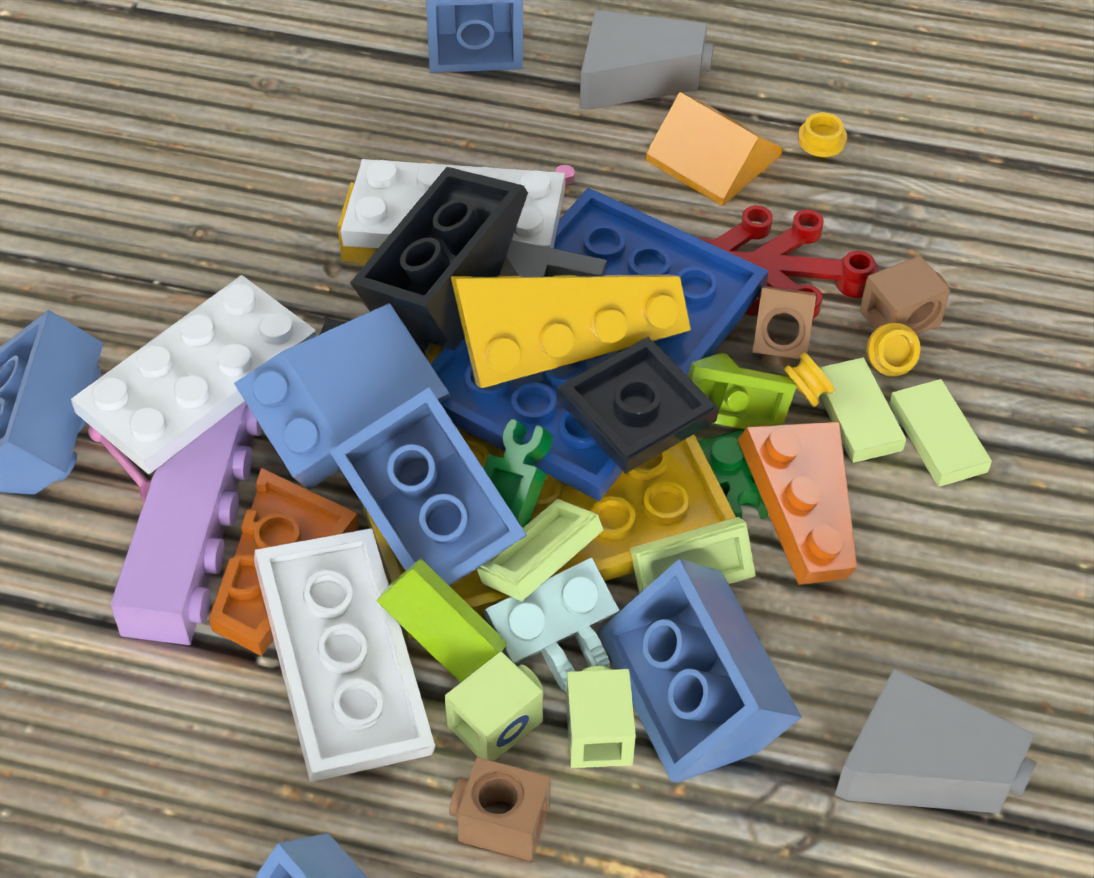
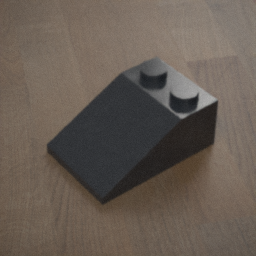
(452, 230)

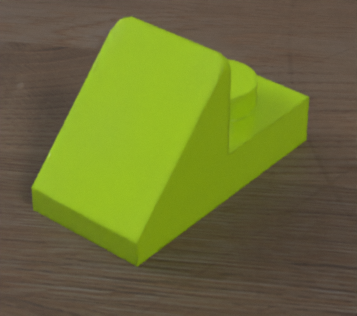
(742, 394)

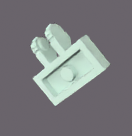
(552, 613)

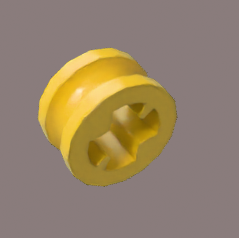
(809, 379)

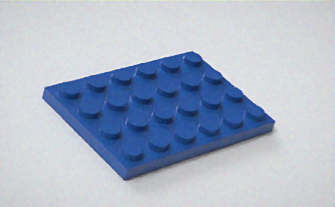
(716, 295)

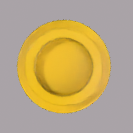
(822, 135)
(893, 349)

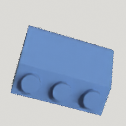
(37, 419)
(697, 672)

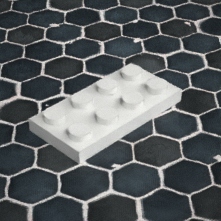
(390, 189)
(188, 374)
(342, 655)

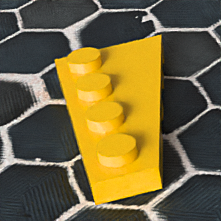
(548, 322)

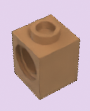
(906, 295)
(776, 301)
(507, 833)

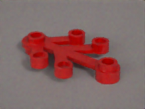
(849, 272)

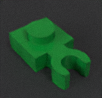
(516, 472)
(733, 472)

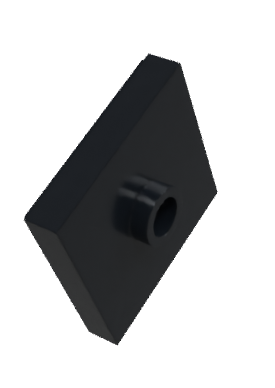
(637, 404)

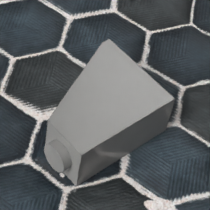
(641, 58)
(935, 752)

